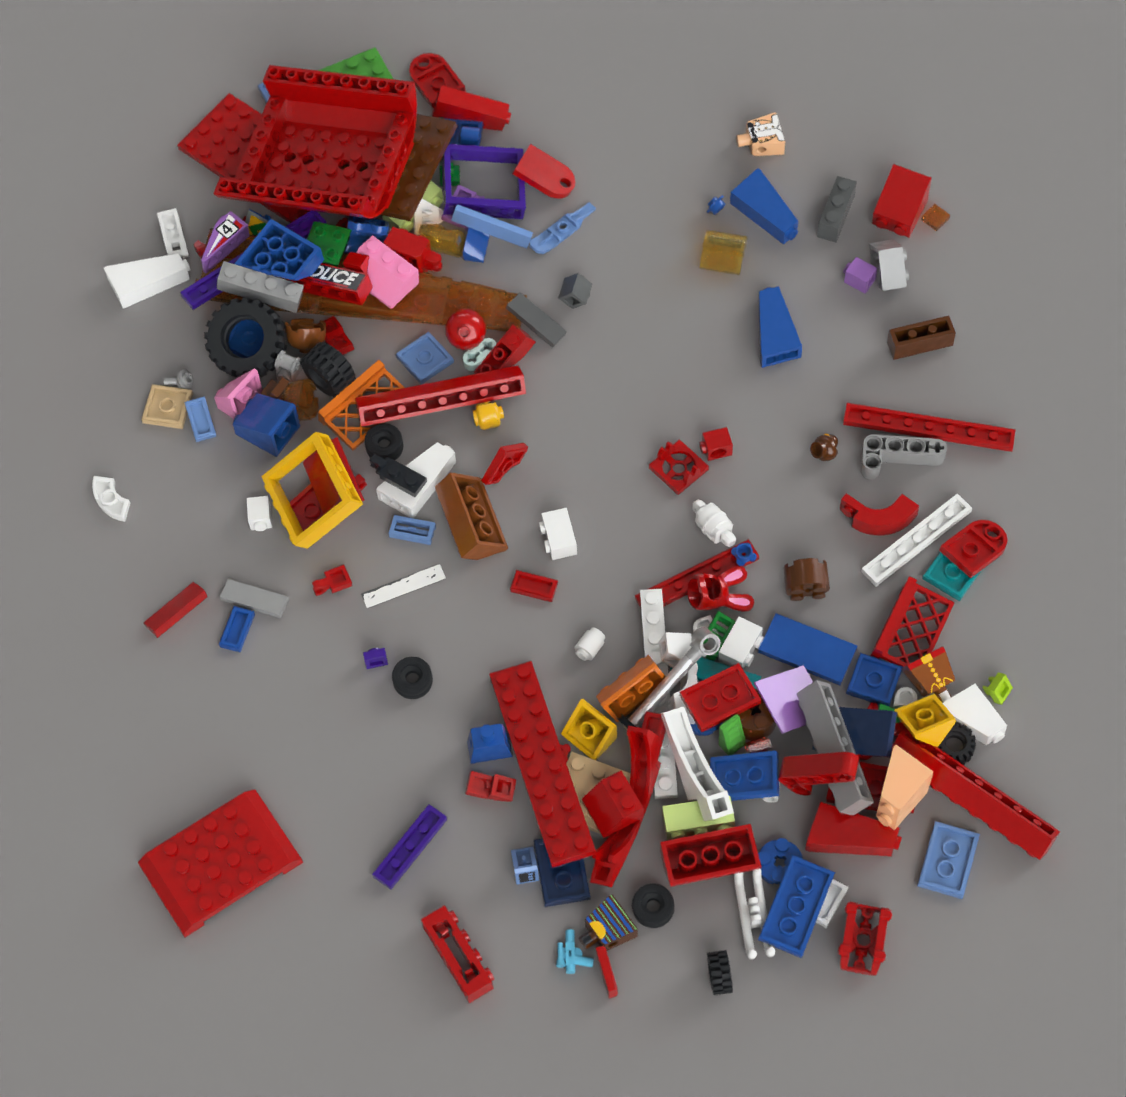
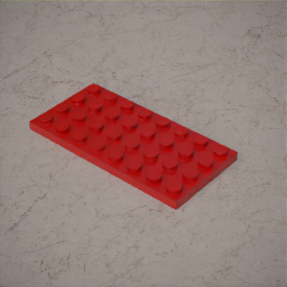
(223, 140)

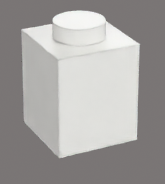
(259, 513)

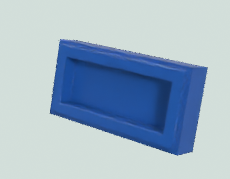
(236, 629)

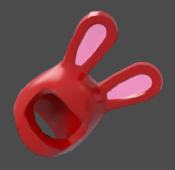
(711, 591)

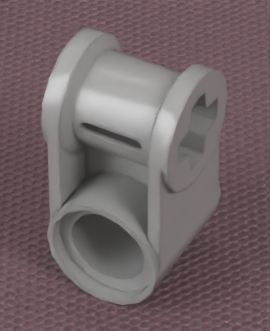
(287, 367)

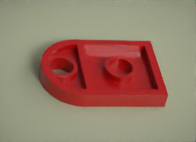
(430, 78)
(545, 173)
(973, 547)

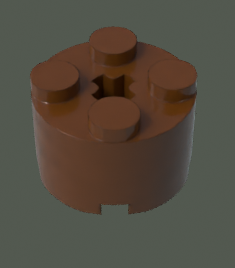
(806, 578)
(759, 725)

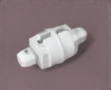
(714, 523)

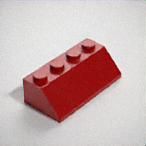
(709, 855)

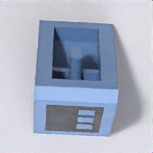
(525, 865)

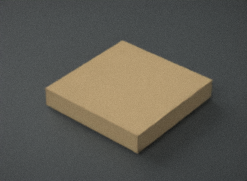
(166, 406)

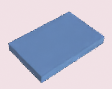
(948, 860)

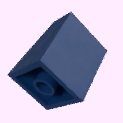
(267, 423)

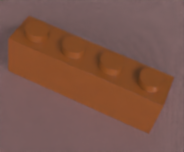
(470, 516)

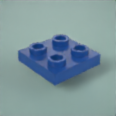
(467, 132)

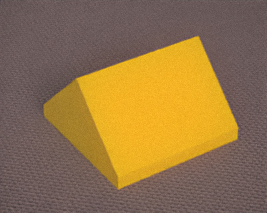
(927, 719)
(590, 730)

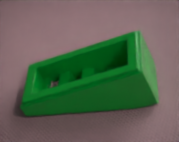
(724, 620)

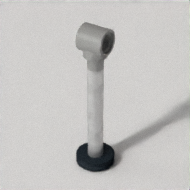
(675, 675)

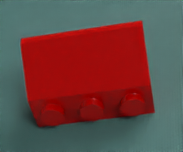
(321, 481)

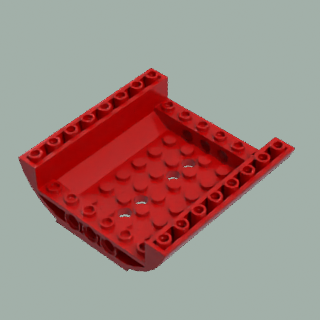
(334, 123)

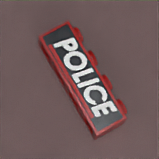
(338, 284)

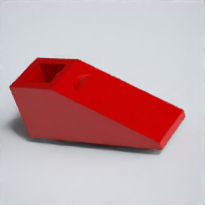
(507, 351)

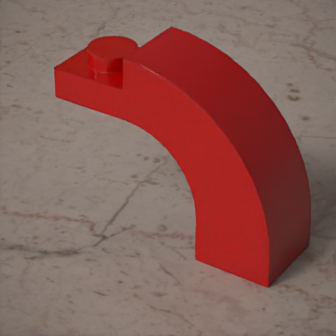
(880, 521)

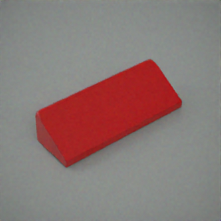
(175, 609)

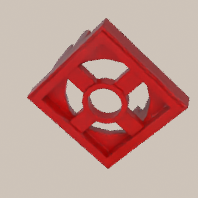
(664, 454)

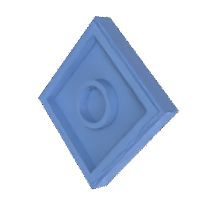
(424, 358)

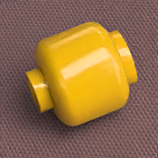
(487, 415)

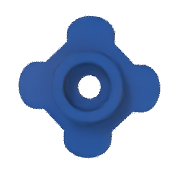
(716, 205)
(743, 548)

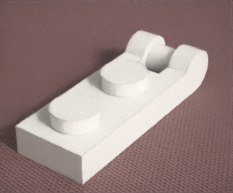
(172, 232)

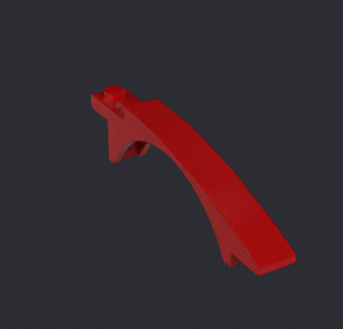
(645, 751)

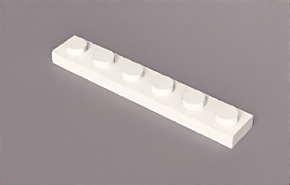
(916, 540)

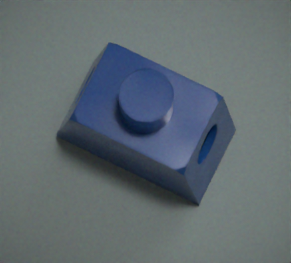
(488, 743)

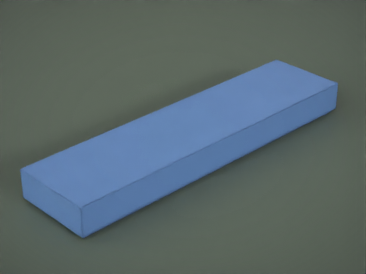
(492, 226)

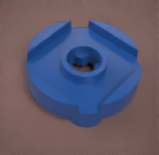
(770, 852)

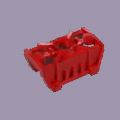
(876, 936)

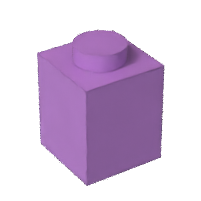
(860, 274)

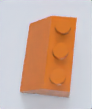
(631, 688)

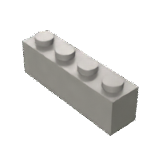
(260, 286)

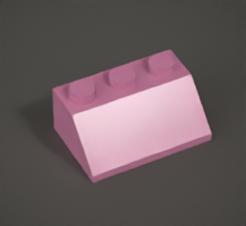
(388, 272)

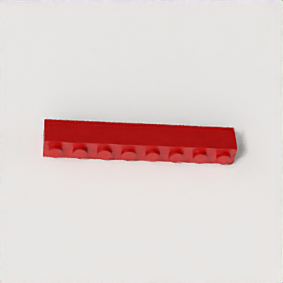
(440, 395)
(981, 798)

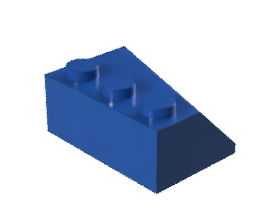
(281, 253)

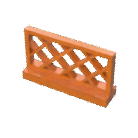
(347, 397)

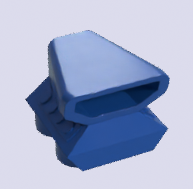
(363, 229)

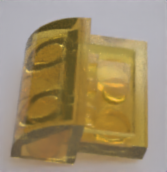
(444, 241)
(723, 252)

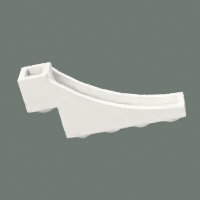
(693, 768)

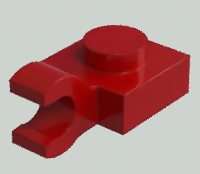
(335, 580)

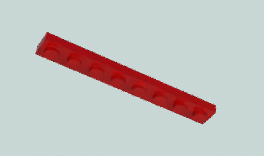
(929, 427)

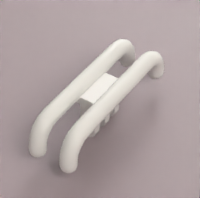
(753, 914)

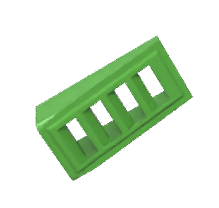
(731, 735)

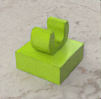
(999, 688)

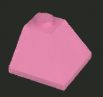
(238, 392)

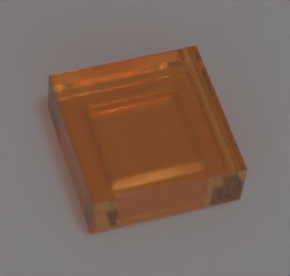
(935, 217)

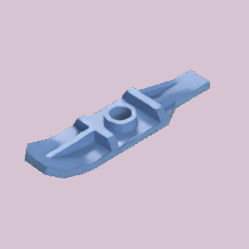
(555, 235)

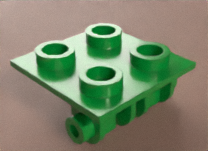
(331, 241)

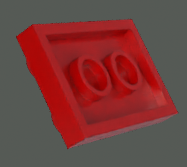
(720, 697)

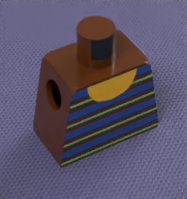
(608, 926)

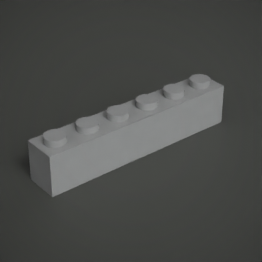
(831, 736)

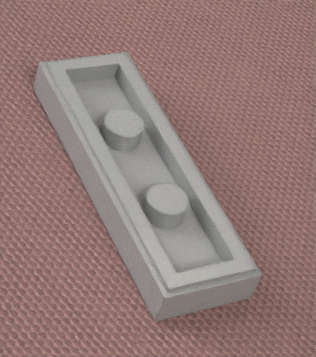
(254, 598)

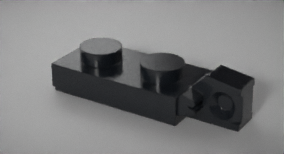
(398, 475)

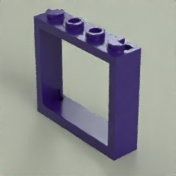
(492, 207)

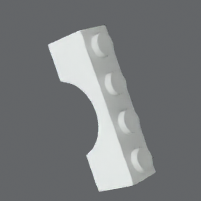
(672, 649)

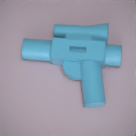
(571, 956)

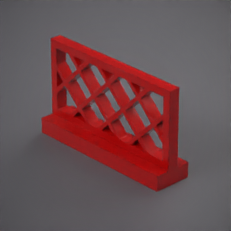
(898, 614)

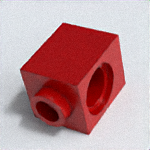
(716, 444)

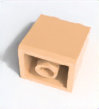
(903, 787)

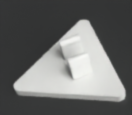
(426, 214)

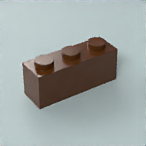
(921, 337)

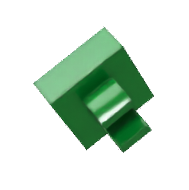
(455, 175)

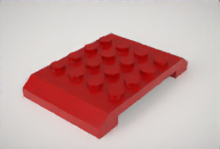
(218, 860)

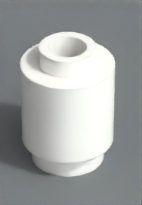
(589, 644)

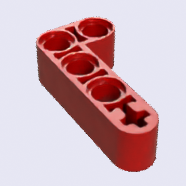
(803, 771)

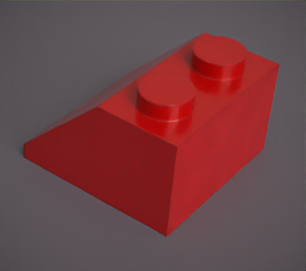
(613, 804)

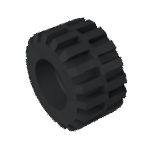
(327, 369)

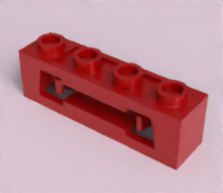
(439, 921)

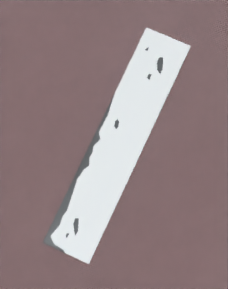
(403, 586)

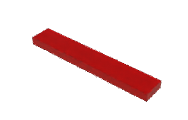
(676, 586)

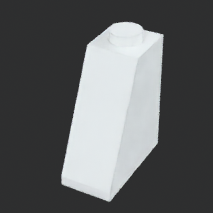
(978, 714)

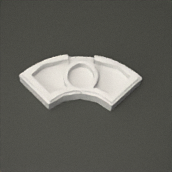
(108, 499)

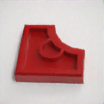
(504, 460)

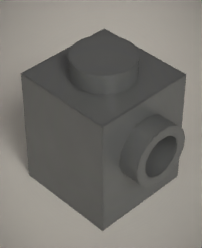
(575, 290)

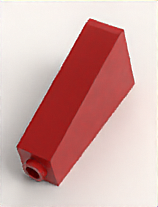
(471, 107)
(850, 834)

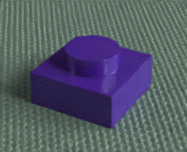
(375, 658)

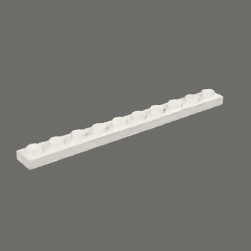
(653, 631)

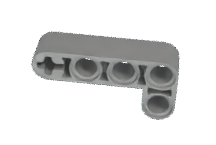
(902, 455)

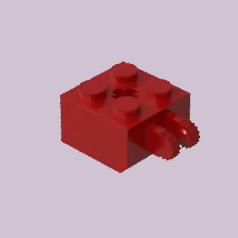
(414, 249)

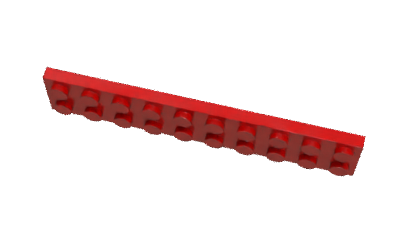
(542, 764)

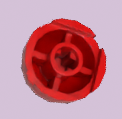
(465, 329)

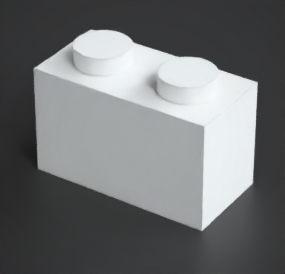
(559, 534)
(741, 643)

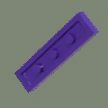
(409, 846)

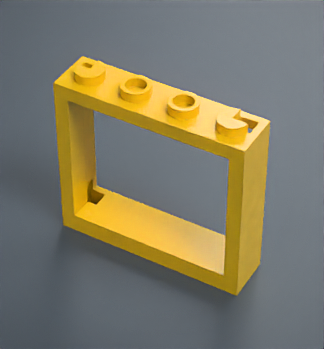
(339, 477)

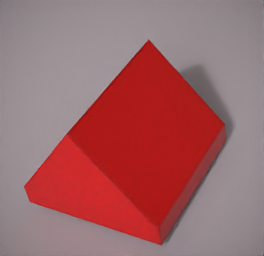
(357, 262)

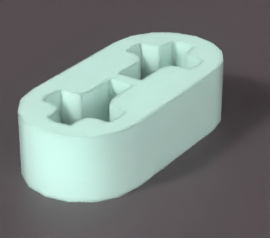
(478, 353)

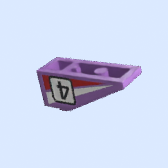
(226, 236)

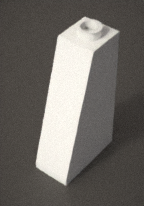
(146, 277)
(432, 464)

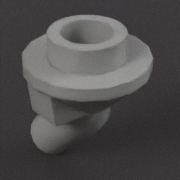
(183, 380)

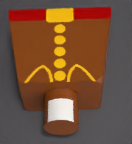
(931, 674)

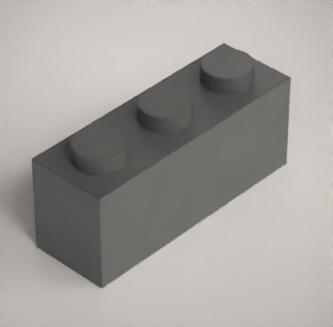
(836, 209)

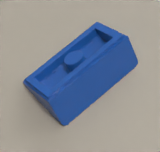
(475, 245)

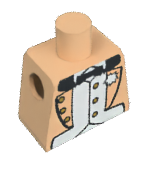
(763, 136)

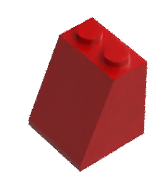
(902, 201)

